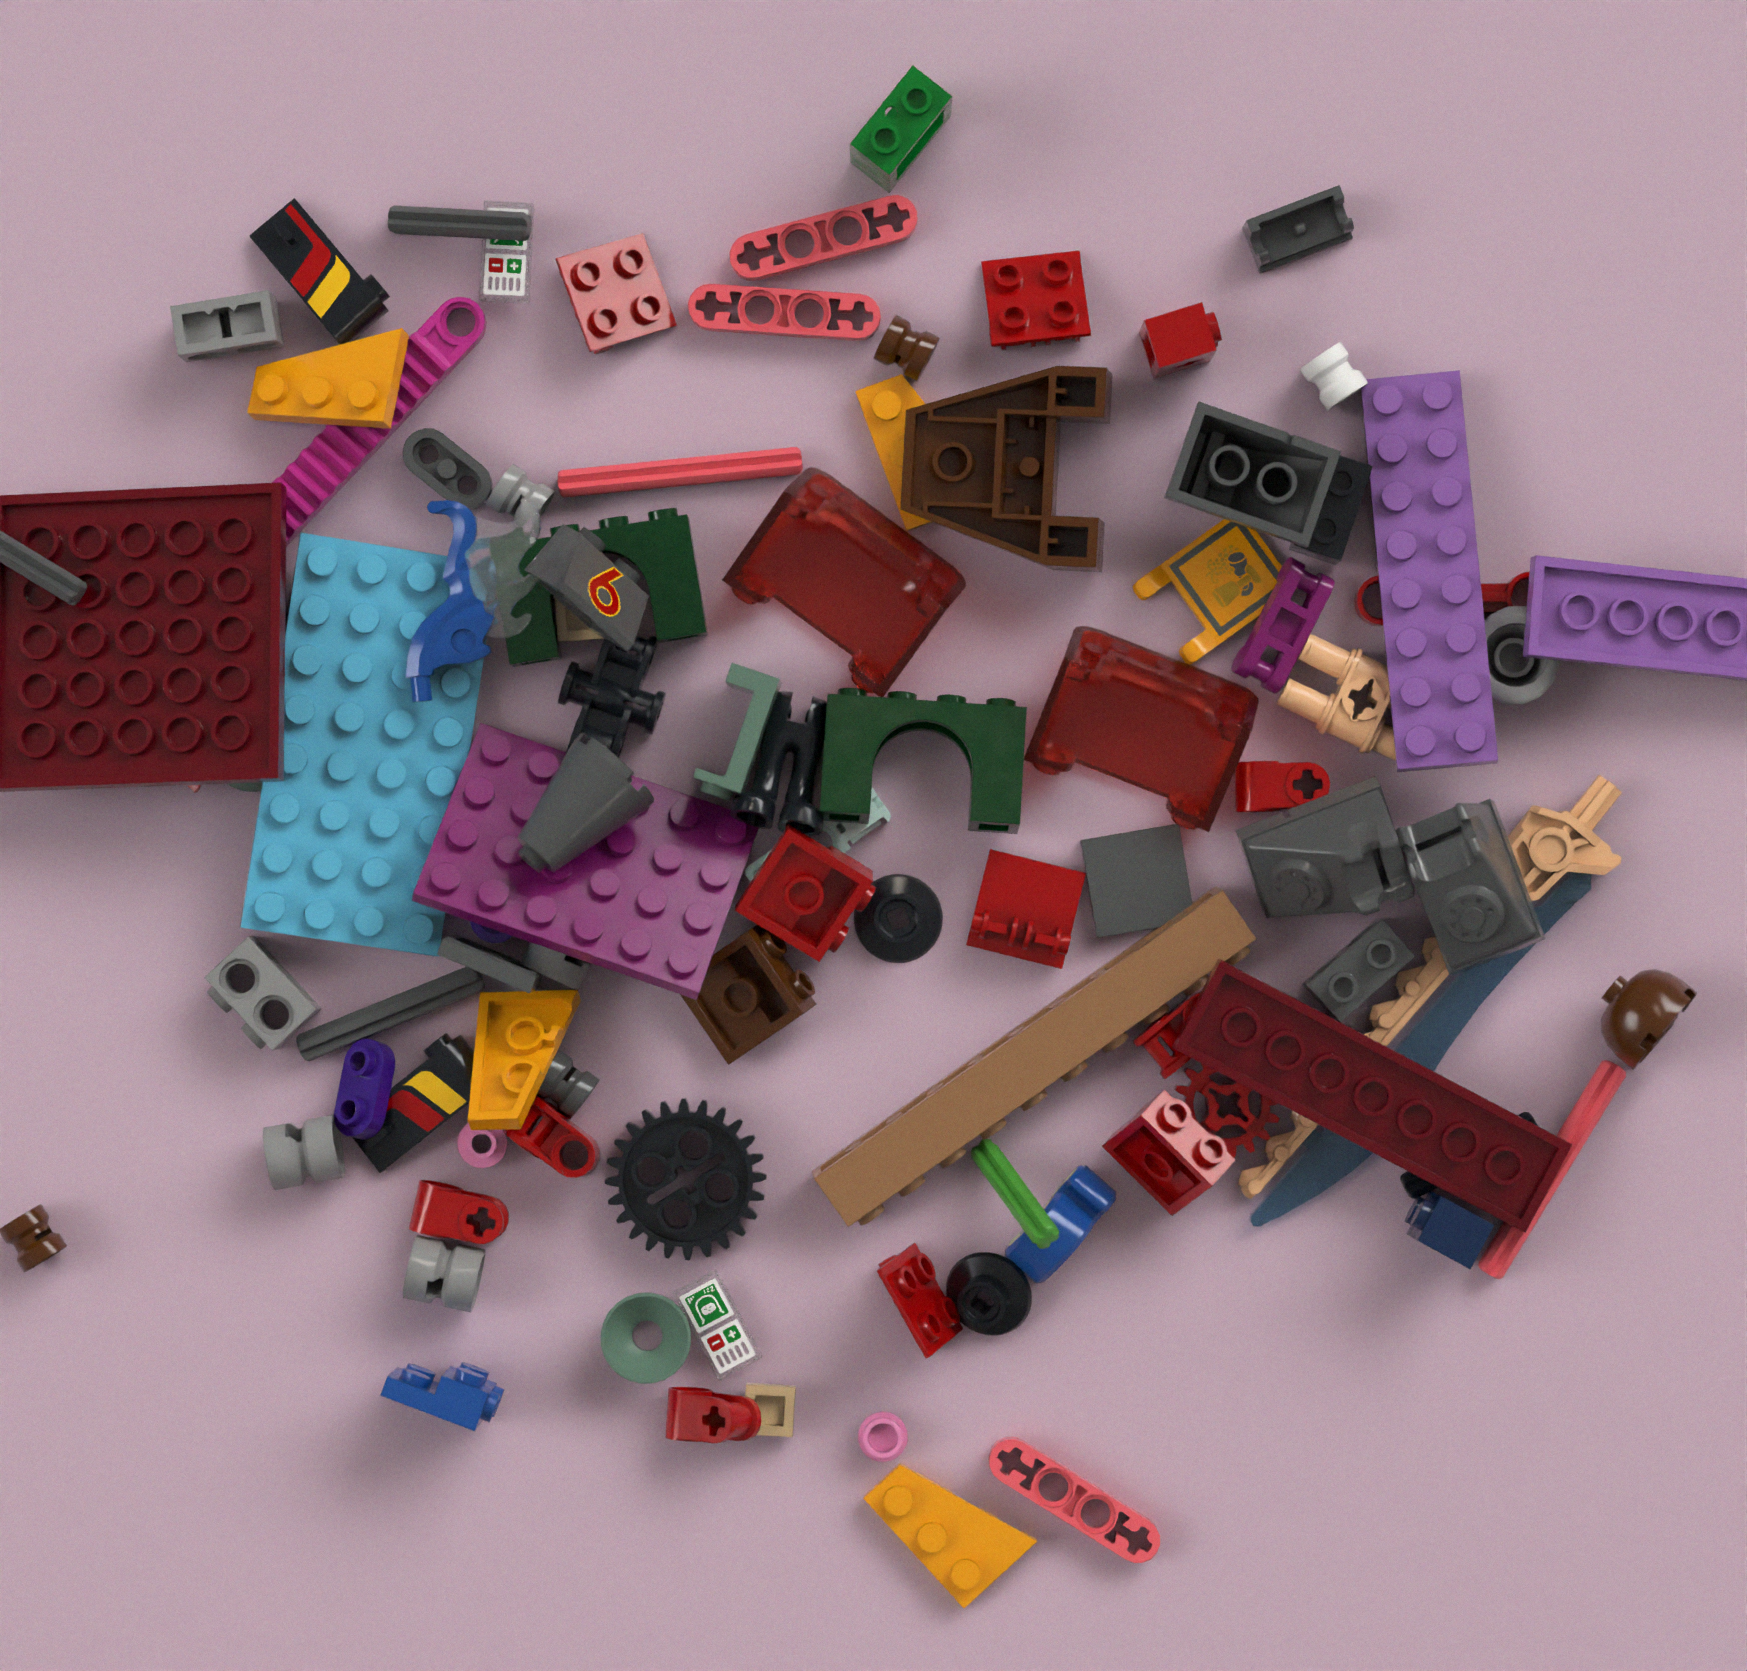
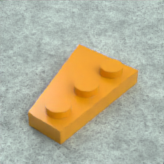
(334, 385)
(885, 412)
(514, 1051)
(949, 1535)

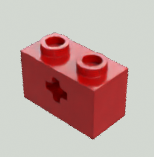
(1180, 339)

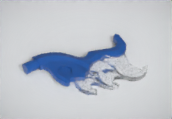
(483, 591)

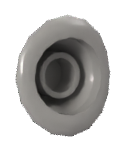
(1512, 676)

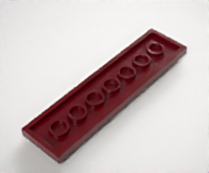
(1371, 1095)

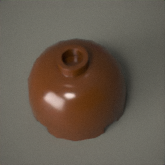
(1642, 1012)

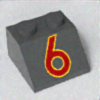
(591, 585)

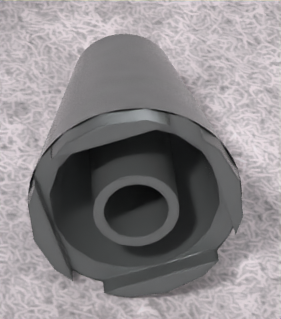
(581, 806)

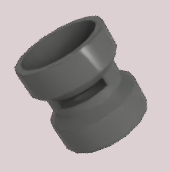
(567, 1085)

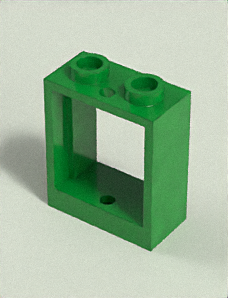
(895, 140)

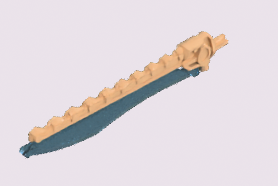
(1546, 849)

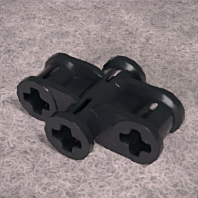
(618, 680)

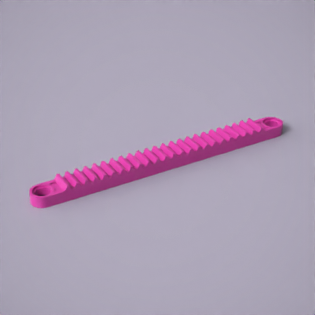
(343, 450)

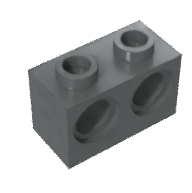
(1358, 970)

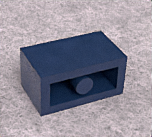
(1448, 1228)

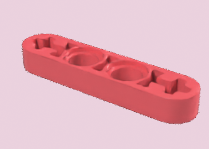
(825, 245)
(785, 303)
(1077, 1494)

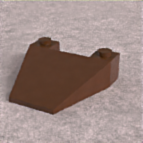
(992, 464)

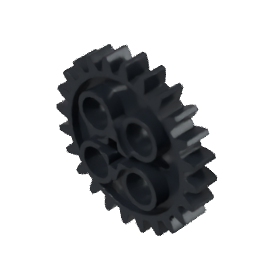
(710, 1217)

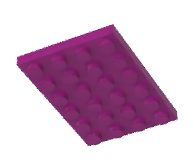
(632, 903)

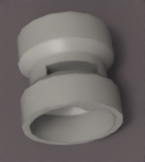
(513, 488)

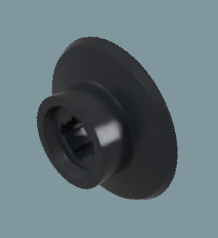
(911, 940)
(998, 1280)

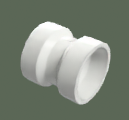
(1333, 376)

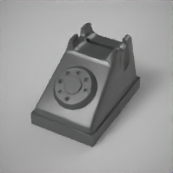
(1252, 474)
(1328, 855)
(1470, 885)

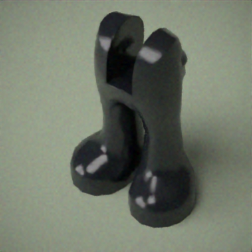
(781, 737)

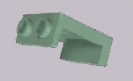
(751, 735)

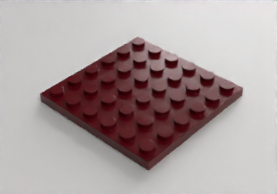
(167, 656)

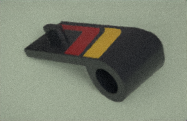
(320, 273)
(423, 1101)

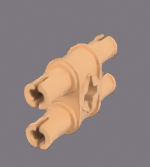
(1335, 712)

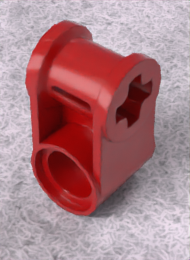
(1269, 785)
(1167, 1028)
(552, 1136)
(449, 1211)
(710, 1416)

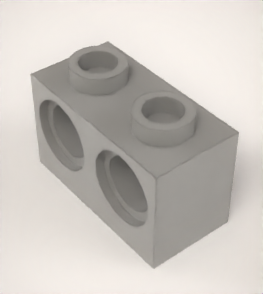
(227, 326)
(270, 984)

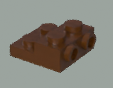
(750, 993)

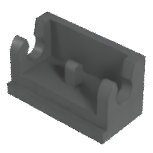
(1298, 229)

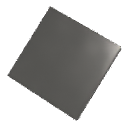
(1136, 879)
(490, 963)

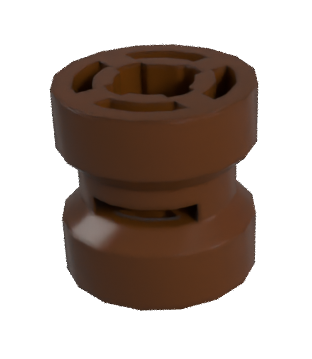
(906, 348)
(32, 1238)

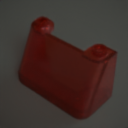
(847, 576)
(1144, 723)

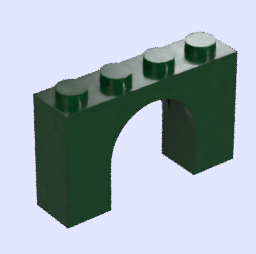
(663, 554)
(986, 734)

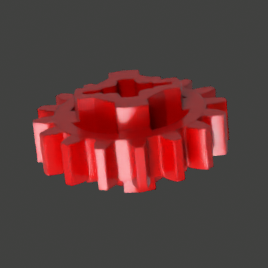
(1212, 1122)

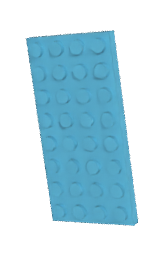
(361, 760)

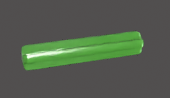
(1015, 1193)

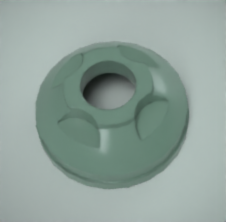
(640, 1364)

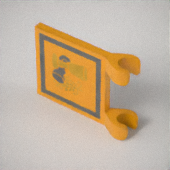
(1222, 580)

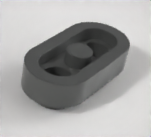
(448, 469)

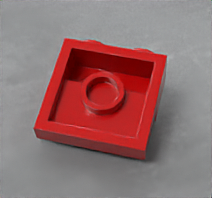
(807, 893)
(1169, 1152)

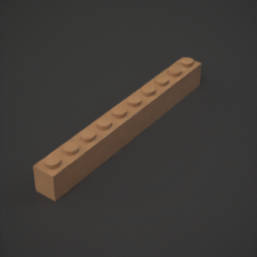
(1032, 1057)

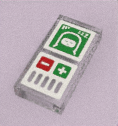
(506, 263)
(717, 1324)

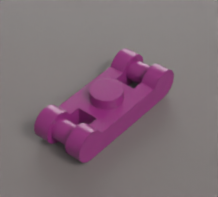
(1283, 625)

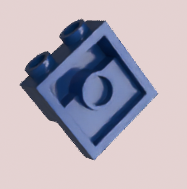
(459, 1397)

